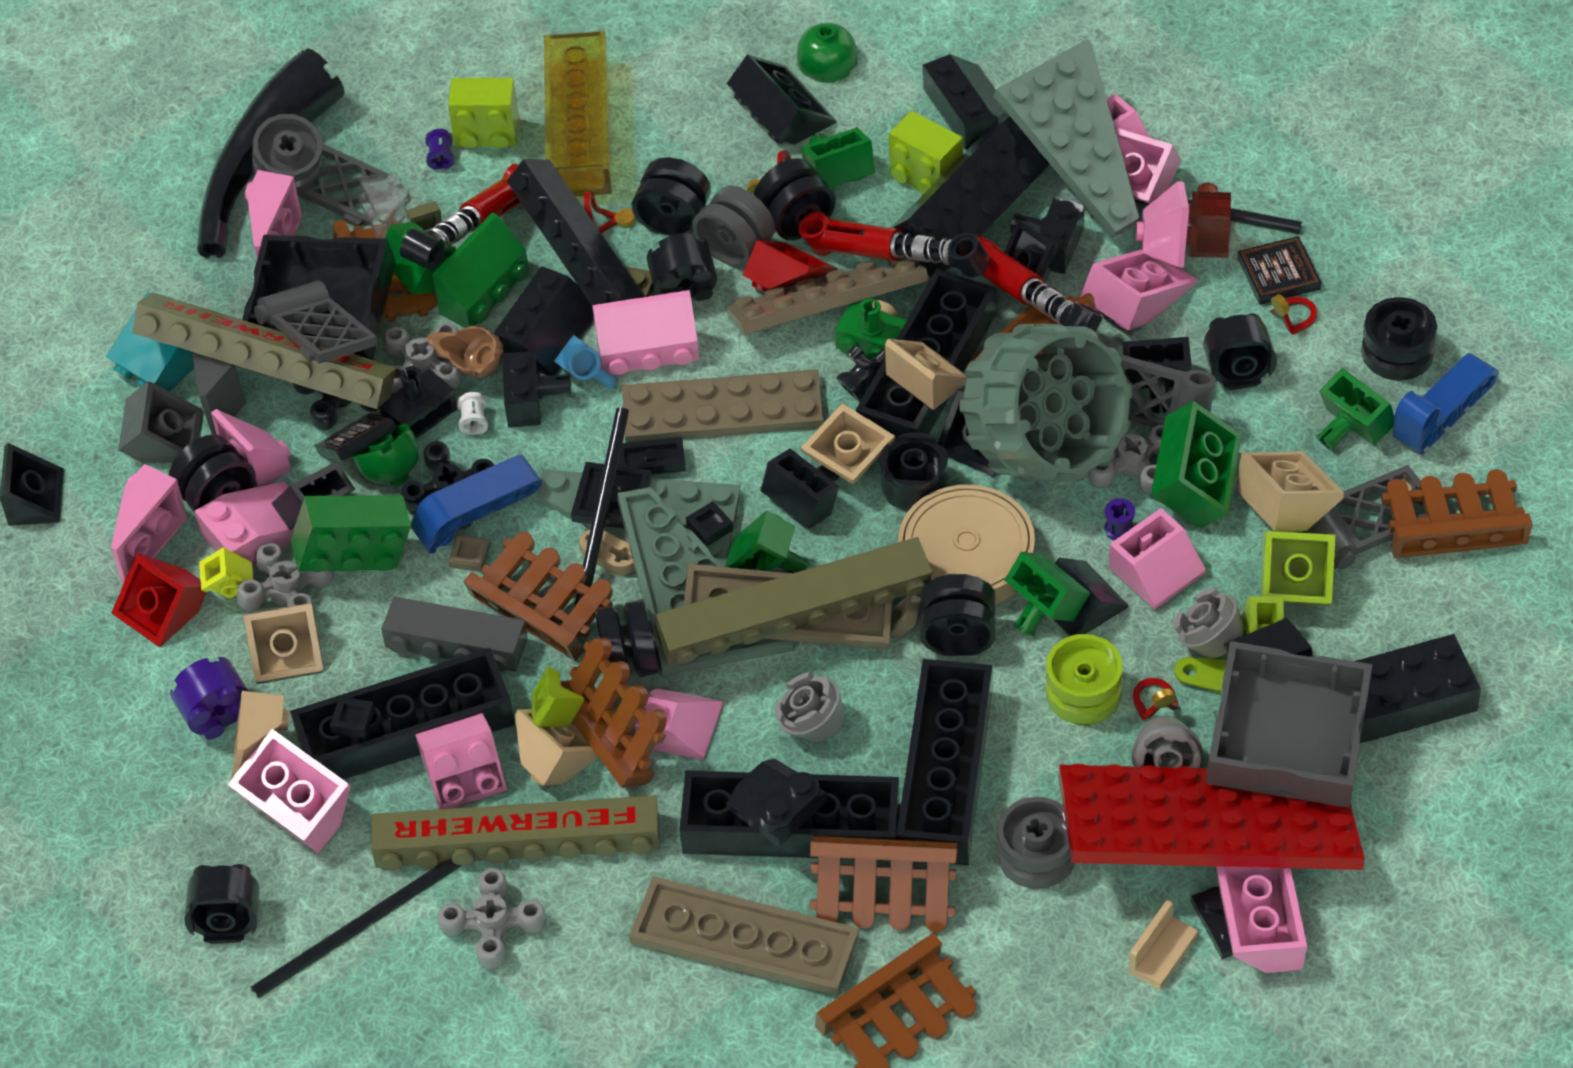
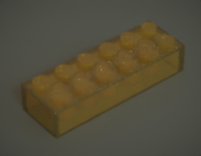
(578, 110)

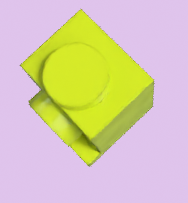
(228, 576)

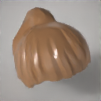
(470, 350)

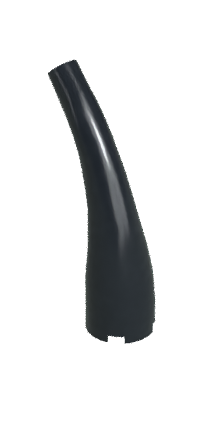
(298, 89)

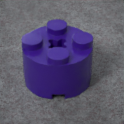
(208, 696)

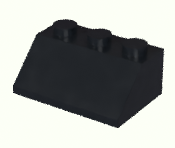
(961, 96)
(778, 100)
(546, 318)

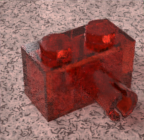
(1209, 222)

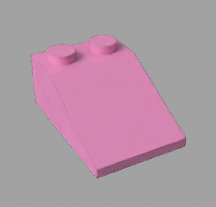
(272, 206)
(1135, 288)
(147, 517)
(244, 521)

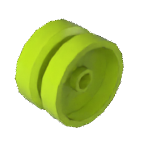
(1084, 679)

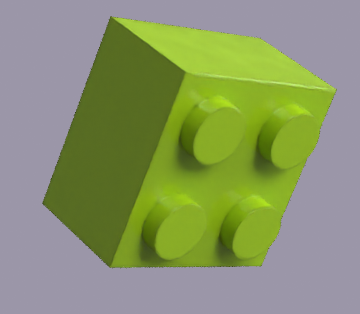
(483, 112)
(922, 151)
(1298, 567)

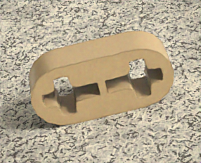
(610, 549)

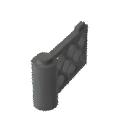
(340, 206)
(307, 306)
(1188, 387)
(1336, 523)

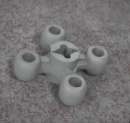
(420, 355)
(1131, 460)
(283, 583)
(491, 918)

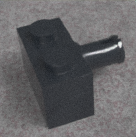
(1064, 220)
(1164, 352)
(526, 387)
(421, 401)
(325, 482)
(800, 487)

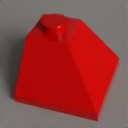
(782, 265)
(158, 598)

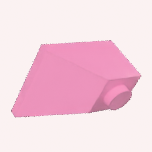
(1148, 164)
(1165, 226)
(256, 445)
(689, 721)

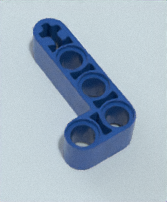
(1423, 419)
(471, 499)

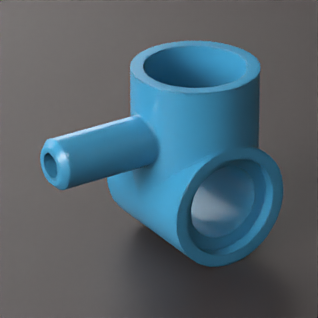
(584, 362)

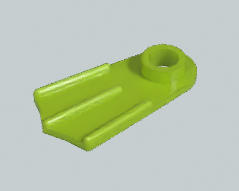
(1208, 672)

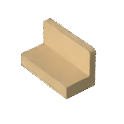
(1161, 947)

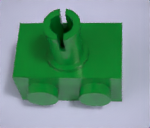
(840, 156)
(413, 276)
(866, 328)
(1354, 409)
(765, 546)
(1047, 589)

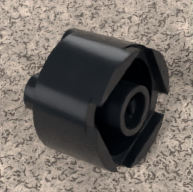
(682, 265)
(1239, 351)
(912, 469)
(222, 903)

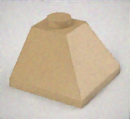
(847, 443)
(256, 718)
(551, 753)

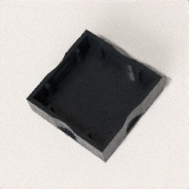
(352, 269)

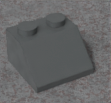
(157, 425)

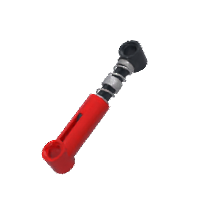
(889, 243)
(429, 246)
(1030, 290)

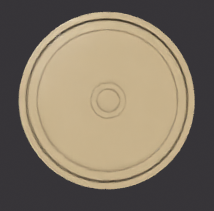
(971, 533)

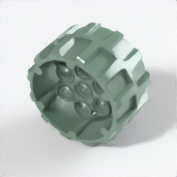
(1081, 391)

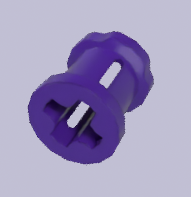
(436, 149)
(1115, 516)

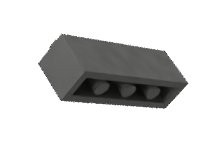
(452, 632)

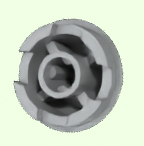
(1210, 623)
(811, 708)
(1166, 744)

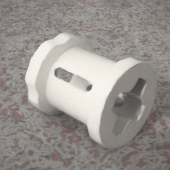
(471, 413)

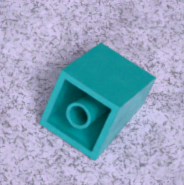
(149, 358)

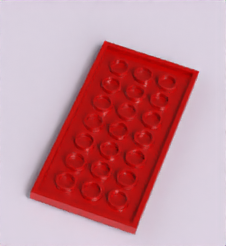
(1181, 821)

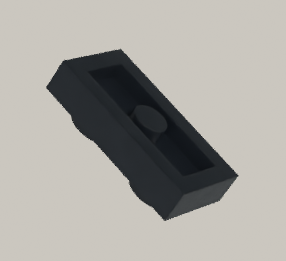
(655, 455)
(1212, 915)

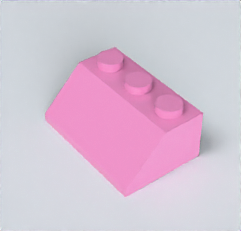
(646, 332)
(293, 791)
(1263, 917)

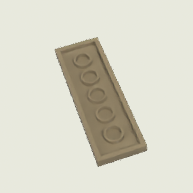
(816, 296)
(723, 406)
(862, 629)
(744, 936)

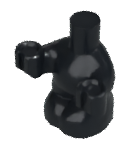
(861, 376)

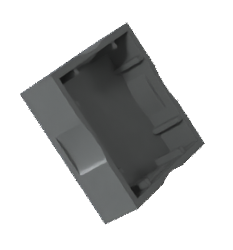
(1289, 724)

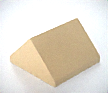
(922, 371)
(283, 642)

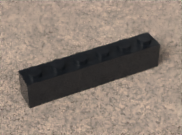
(572, 233)

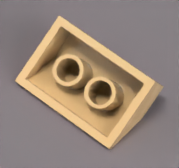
(1286, 489)

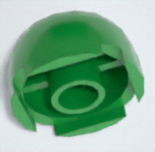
(826, 52)
(389, 457)

